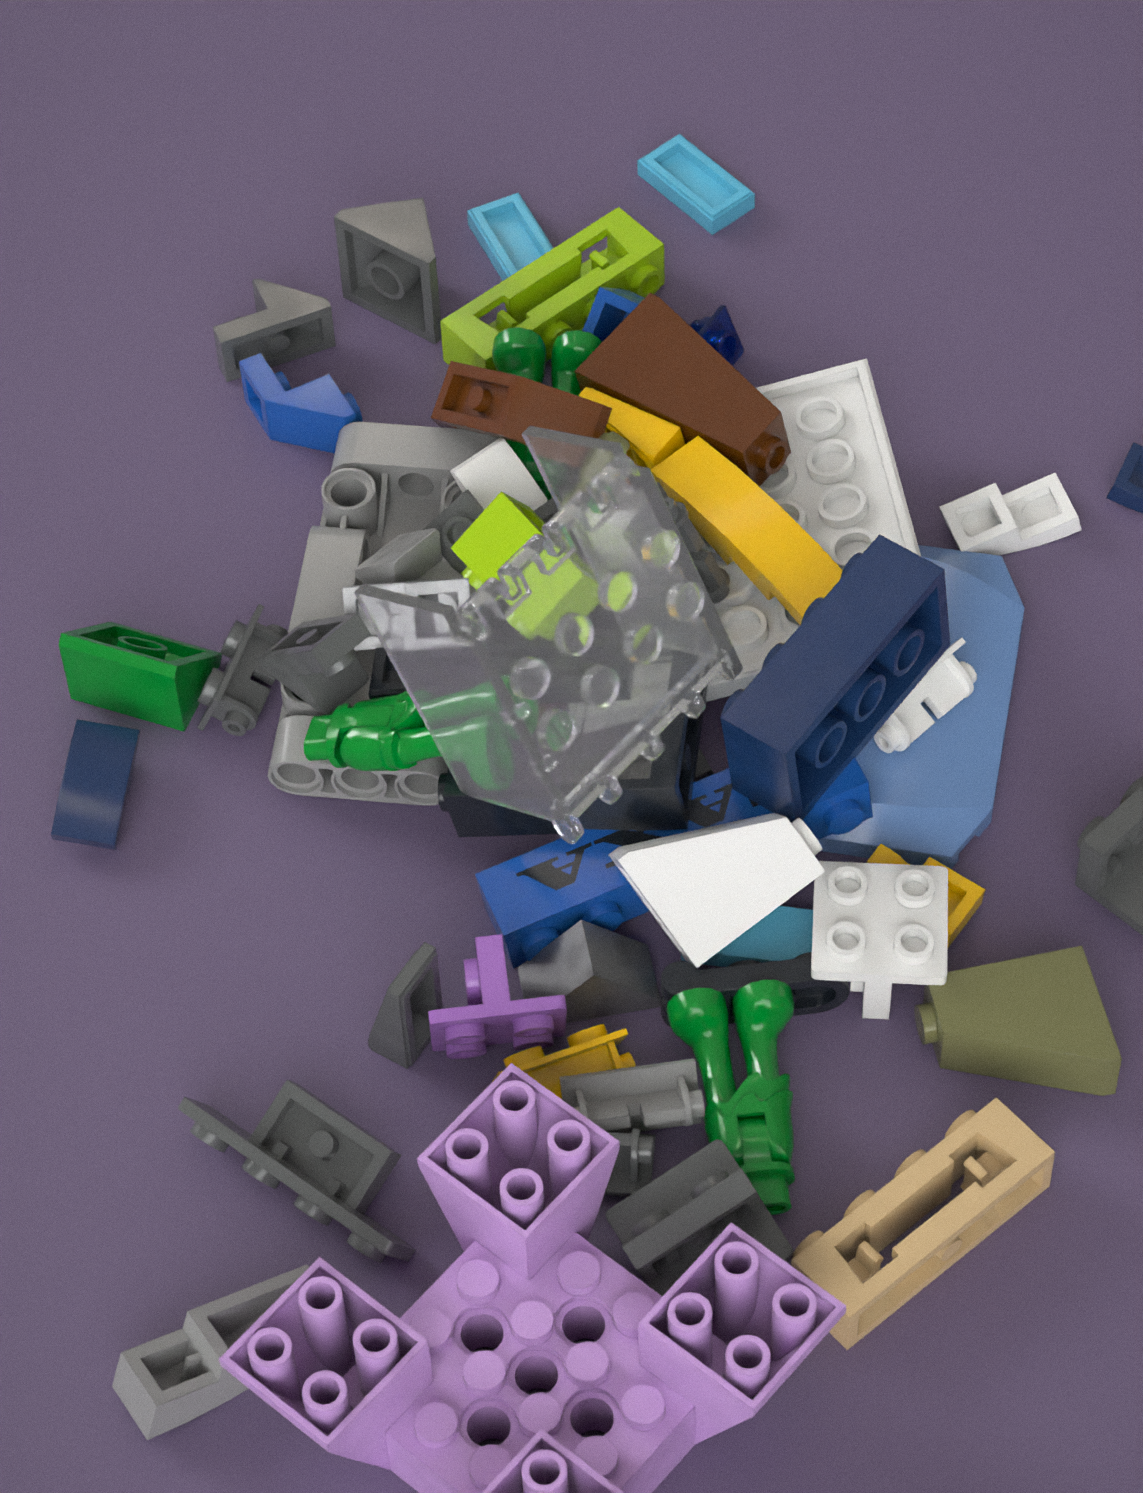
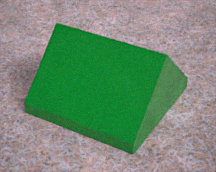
(136, 672)

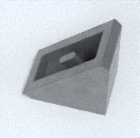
(595, 972)

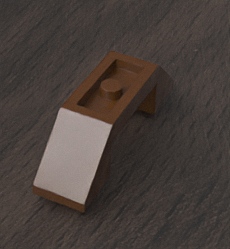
(508, 404)

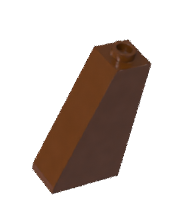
(679, 377)

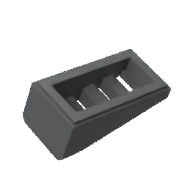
(403, 1020)

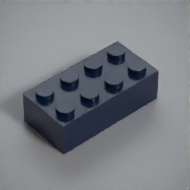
(836, 678)

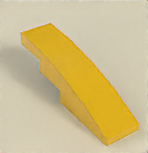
(748, 527)

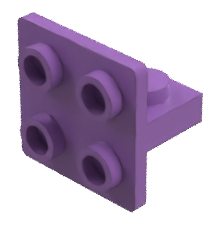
(490, 1014)

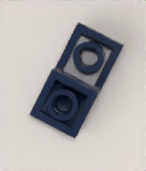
(95, 784)

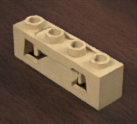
(1002, 1172)

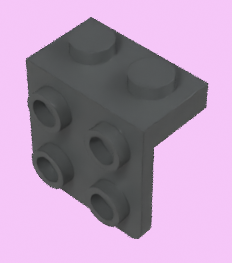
(1113, 858)

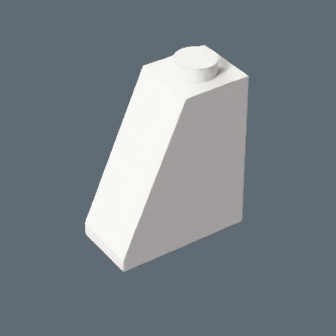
(720, 878)

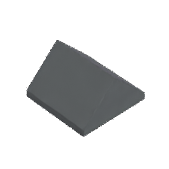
(391, 264)

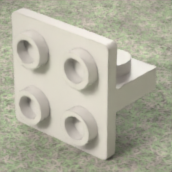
(880, 928)

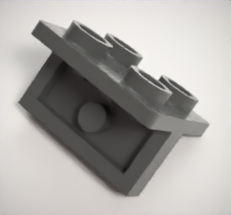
(685, 1210)

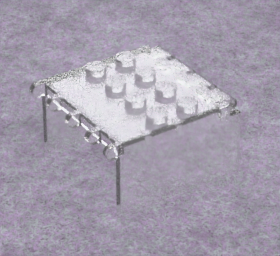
(573, 652)

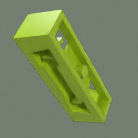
(558, 290)

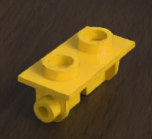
(588, 1052)

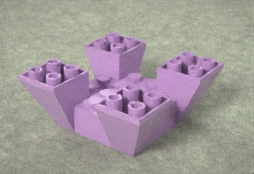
(522, 1195)

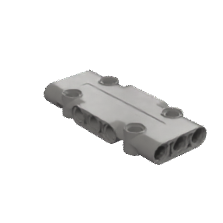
(378, 487)

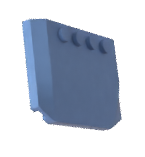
(947, 779)

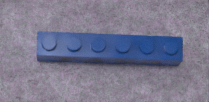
(561, 883)

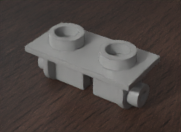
(637, 1096)

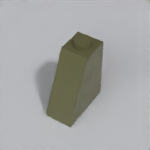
(1024, 1023)

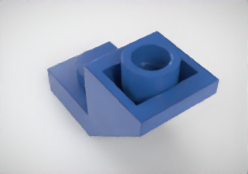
(297, 416)

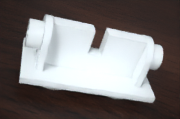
(940, 689)

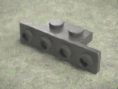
(317, 1155)

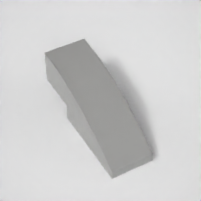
(181, 1372)

